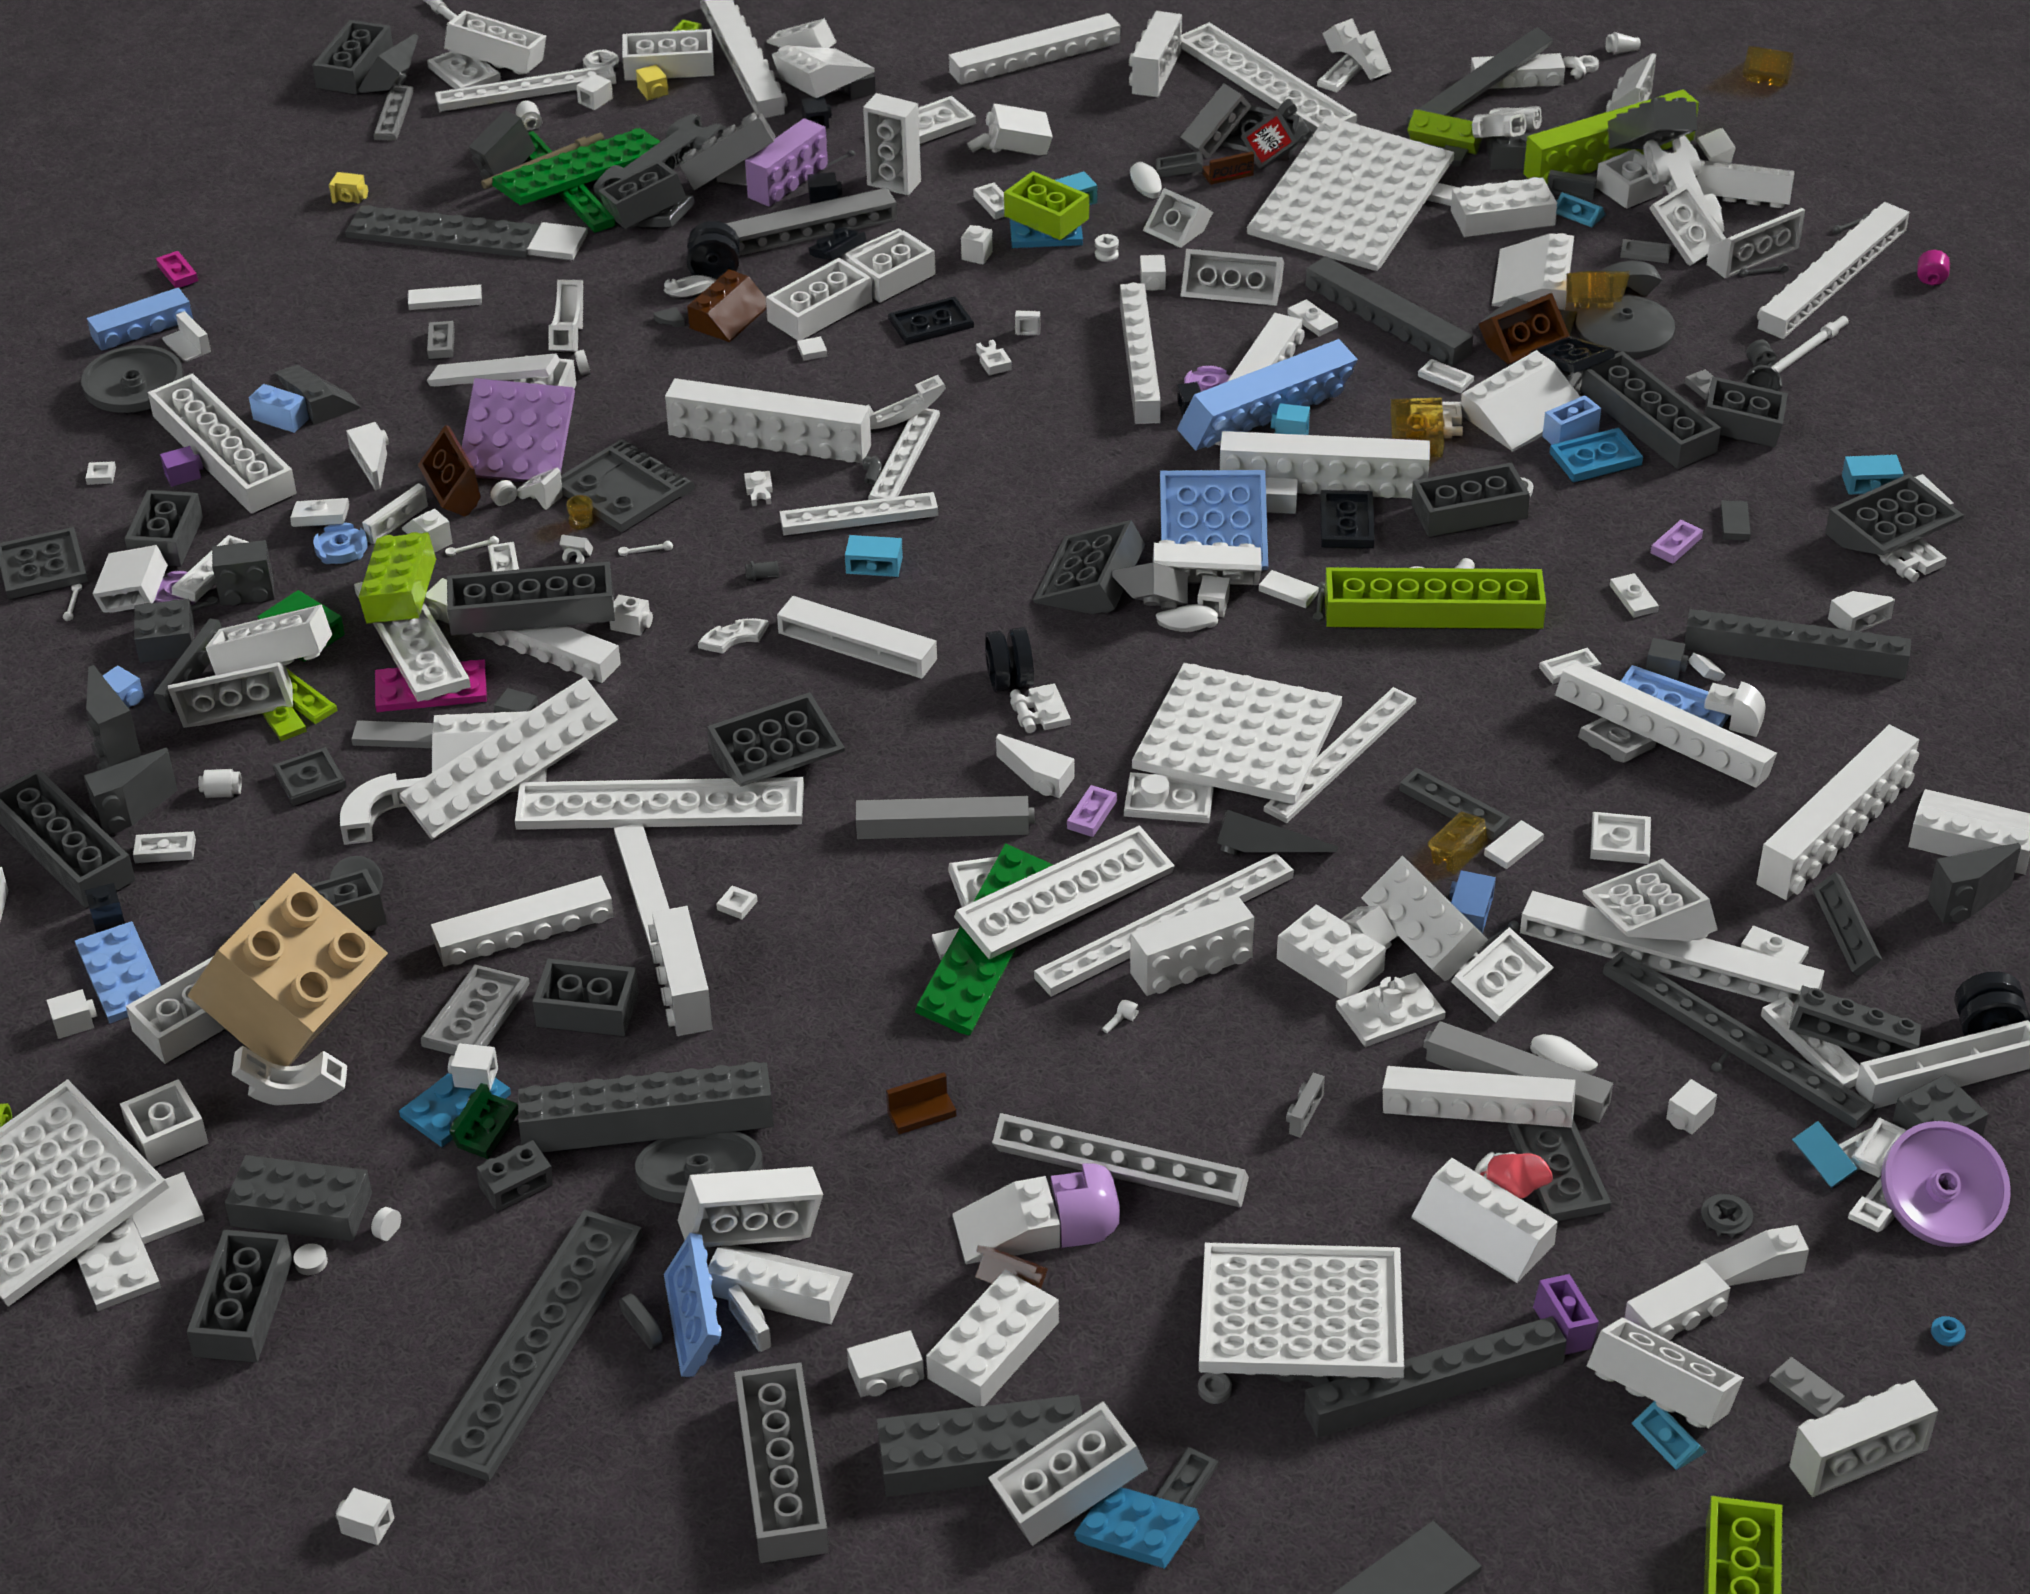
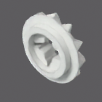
(606, 57)

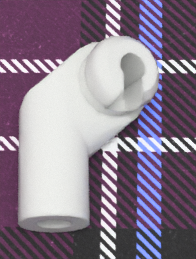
(1578, 67)
(982, 141)

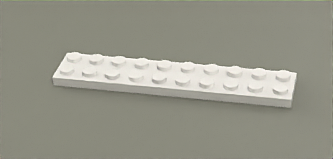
(1261, 75)
(659, 803)

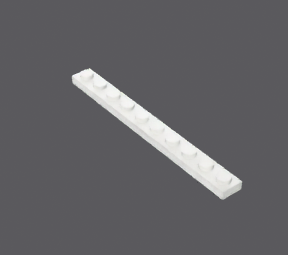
(1116, 946)

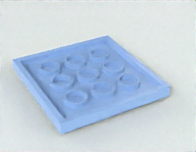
(1215, 508)

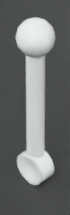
(667, 545)
(452, 551)
(67, 616)

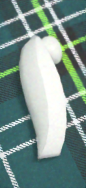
(1146, 180)
(688, 286)
(1188, 618)
(1562, 1052)

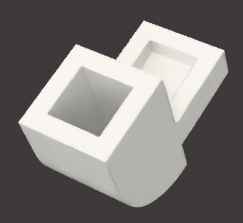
(1743, 704)

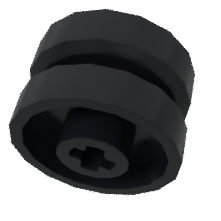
(712, 249)
(1009, 659)
(1990, 1002)

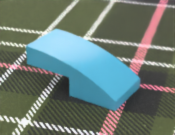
(1824, 1154)

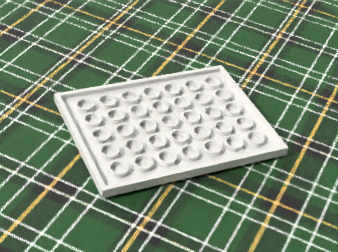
(1351, 193)

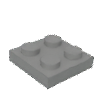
(1615, 740)

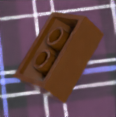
(726, 306)
(1524, 329)
(450, 474)

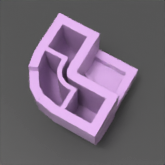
(1085, 1205)

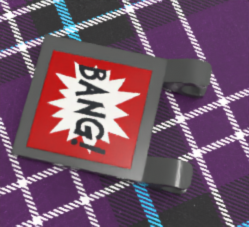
(1274, 137)

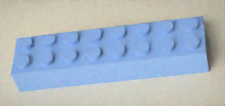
(1257, 395)

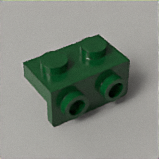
(483, 1122)

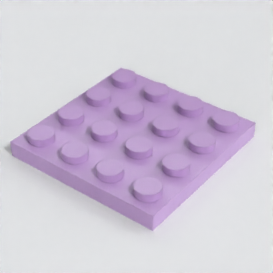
(516, 428)

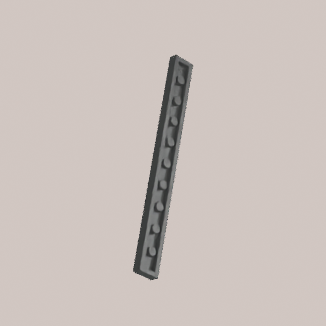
(1739, 1039)

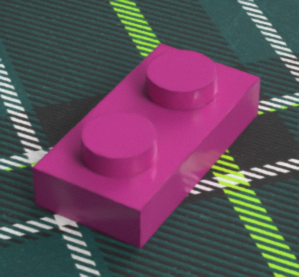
(177, 269)

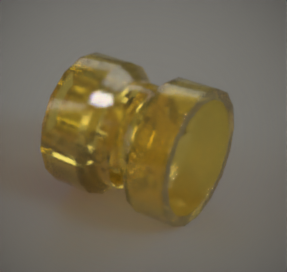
(580, 511)

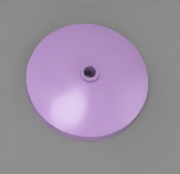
(1945, 1184)

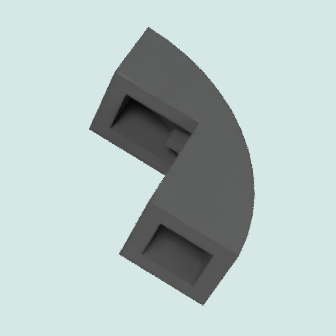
(1642, 277)

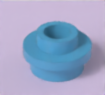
(1947, 1337)

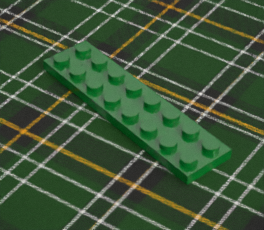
(573, 167)
(965, 974)

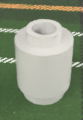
(529, 114)
(220, 783)

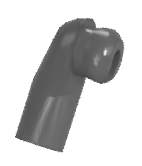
(873, 468)

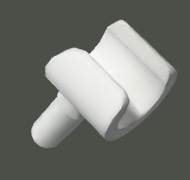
(1125, 1010)

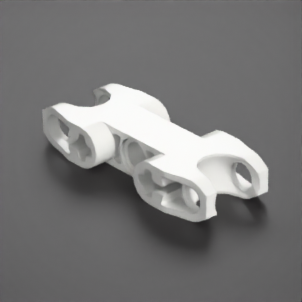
(1506, 122)
(1677, 170)

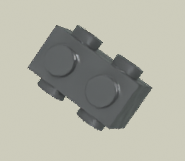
(514, 1175)

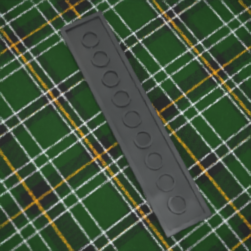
(535, 1346)

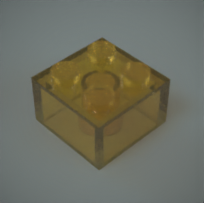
(1418, 421)

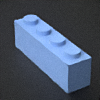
(138, 319)

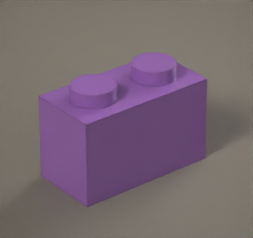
(1571, 1312)

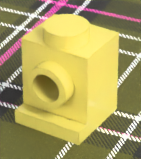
(348, 188)

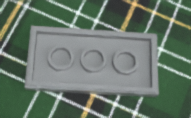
(475, 1010)

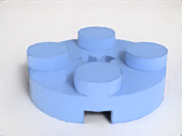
(351, 549)

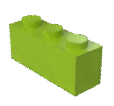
(1442, 131)

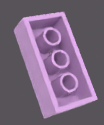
(786, 162)

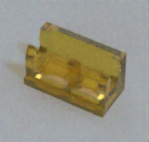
(1459, 841)

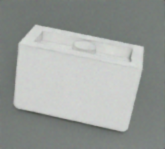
(190, 340)

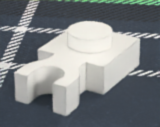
(993, 360)
(759, 486)

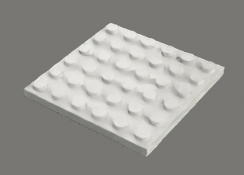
(1238, 733)
(63, 1186)
(1302, 1310)

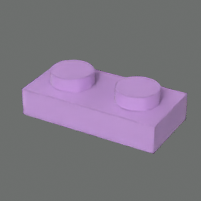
(1676, 541)
(1091, 811)

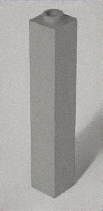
(943, 817)
(1474, 1053)

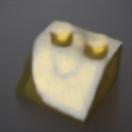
(1768, 66)
(1596, 287)

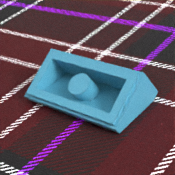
(1579, 210)
(1668, 1436)

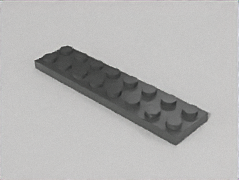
(442, 231)

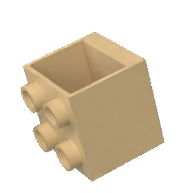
(287, 972)

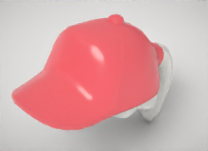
(1515, 1172)

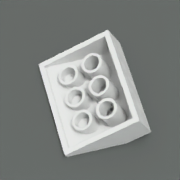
(818, 69)
(1746, 182)
(1534, 269)
(1515, 400)
(460, 732)
(1961, 826)
(1654, 904)

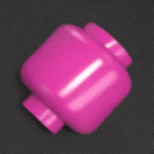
(1933, 267)

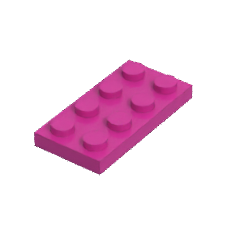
(394, 693)

